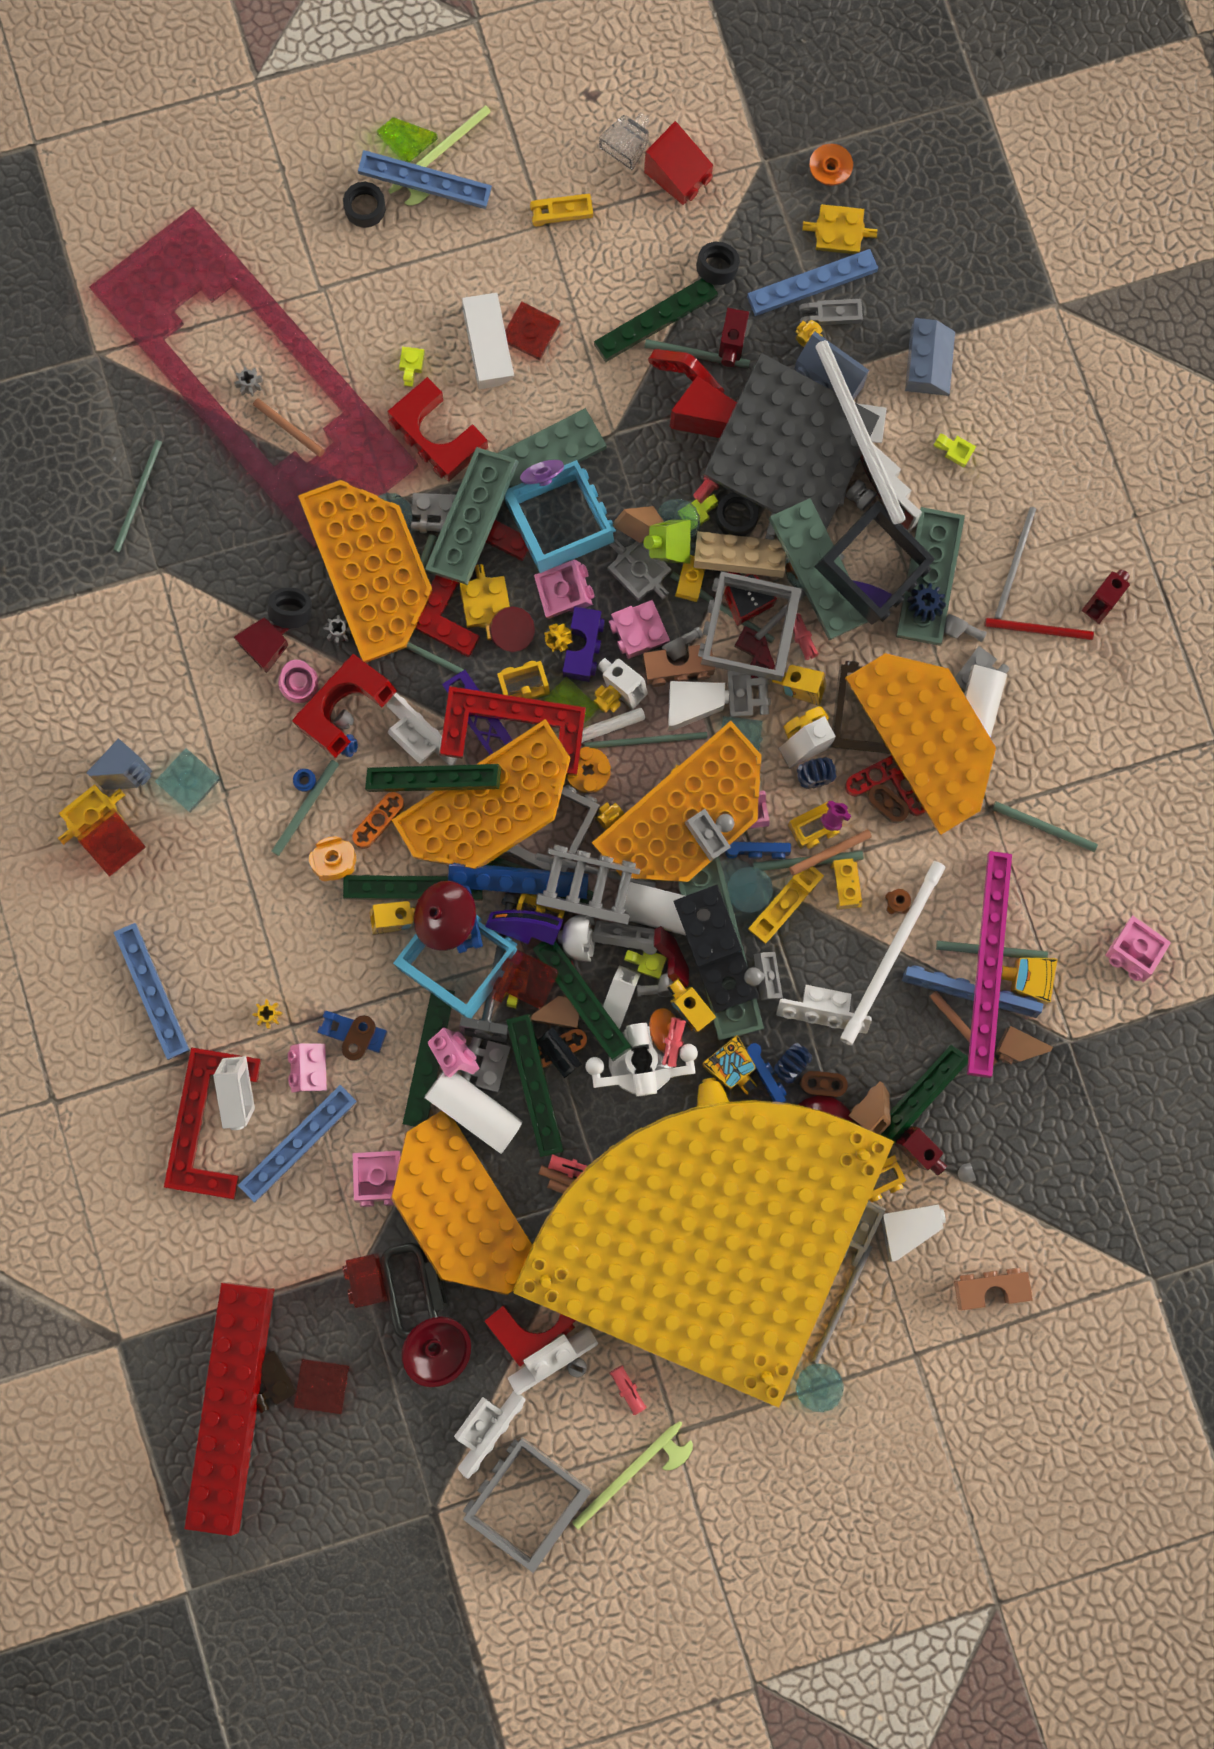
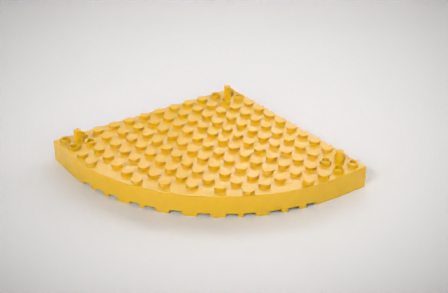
(711, 1237)

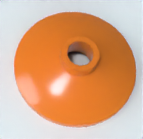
(834, 156)
(659, 1027)

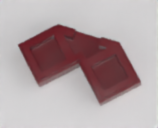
(757, 648)
(669, 948)

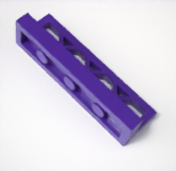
(494, 723)

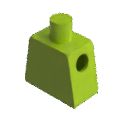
(669, 541)

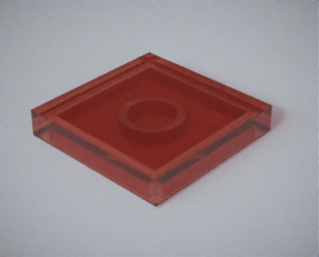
(531, 330)
(321, 1386)

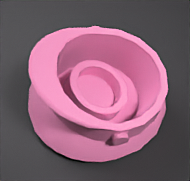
(298, 681)

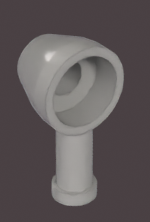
(955, 627)
(676, 648)
(660, 989)

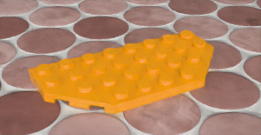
(369, 565)
(928, 734)
(485, 823)
(653, 834)
(457, 1209)

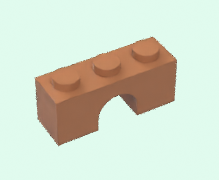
(659, 669)
(971, 1290)

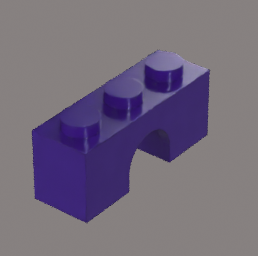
(580, 664)

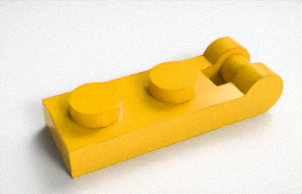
(561, 209)

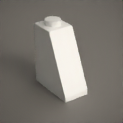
(694, 702)
(808, 742)
(620, 994)
(910, 1228)

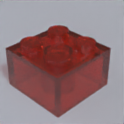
(111, 842)
(365, 1280)

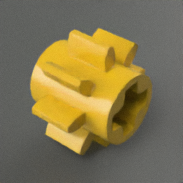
(806, 330)
(558, 637)
(607, 698)
(609, 814)
(272, 1018)

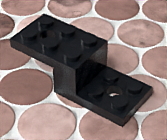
(715, 948)

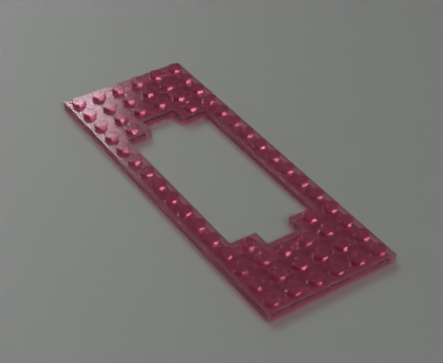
(193, 258)

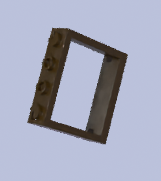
(849, 667)

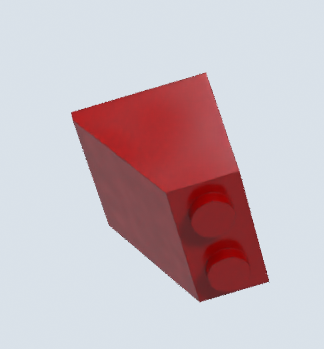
(678, 164)
(702, 410)

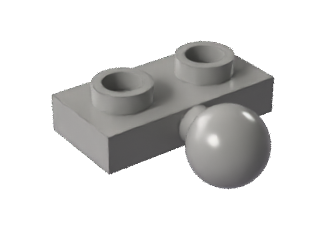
(709, 834)
(765, 975)

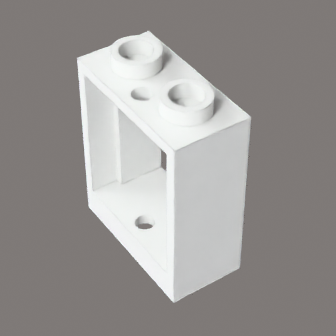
(234, 1092)

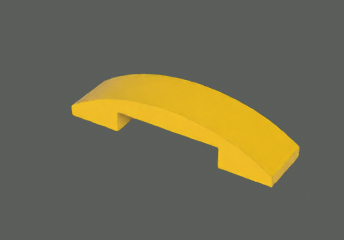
(785, 904)

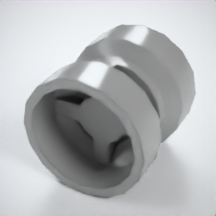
(860, 495)

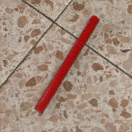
(1040, 629)

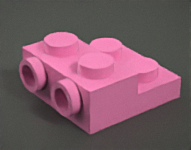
(564, 588)
(638, 629)
(1137, 950)
(374, 1177)

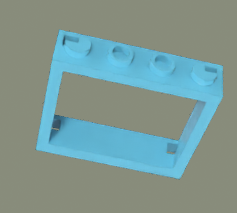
(571, 551)
(468, 1010)

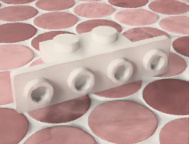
(414, 732)
(821, 1007)
(551, 1359)
(484, 1428)

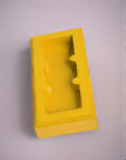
(690, 581)

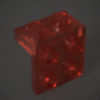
(525, 979)

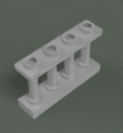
(572, 902)

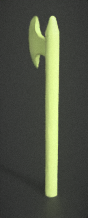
(418, 196)
(677, 1457)

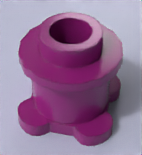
(835, 815)

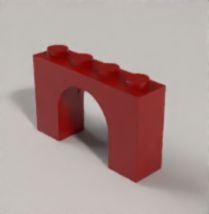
(446, 458)
(351, 678)
(521, 1342)

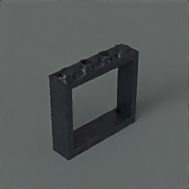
(849, 589)

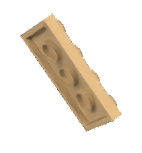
(739, 554)

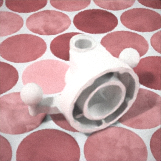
(624, 1072)

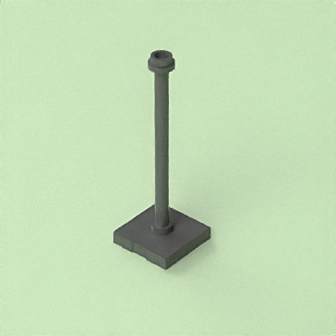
(484, 1027)

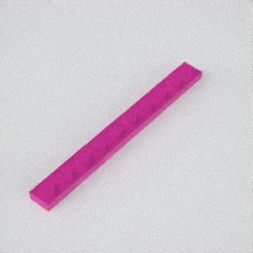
(989, 965)

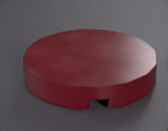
(512, 629)

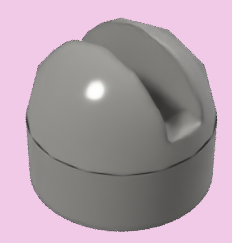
(343, 719)
(966, 1173)
(580, 1363)

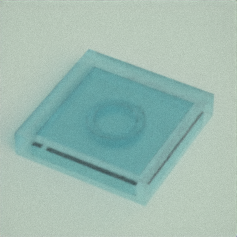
(188, 780)

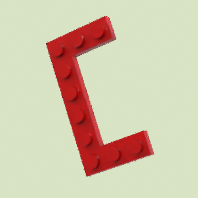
(446, 631)
(465, 701)
(180, 1169)

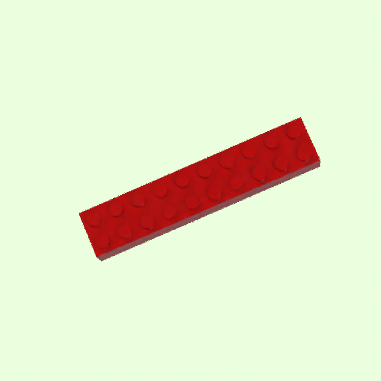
(229, 1409)

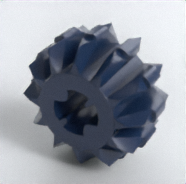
(934, 600)
(816, 773)
(792, 1063)

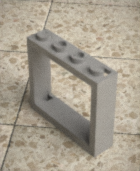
(758, 586)
(586, 801)
(557, 1529)

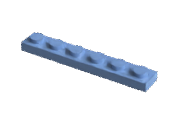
(424, 179)
(812, 282)
(963, 988)
(151, 991)
(297, 1143)

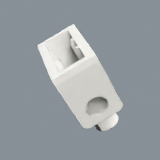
(624, 680)

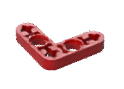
(682, 363)
(896, 777)

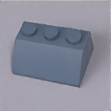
(930, 357)
(811, 366)
(119, 768)

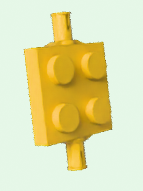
(839, 229)
(483, 599)
(87, 810)

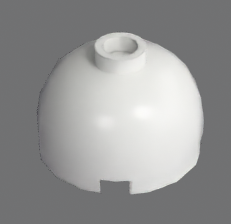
(578, 938)

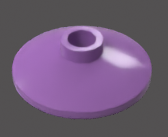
(542, 472)

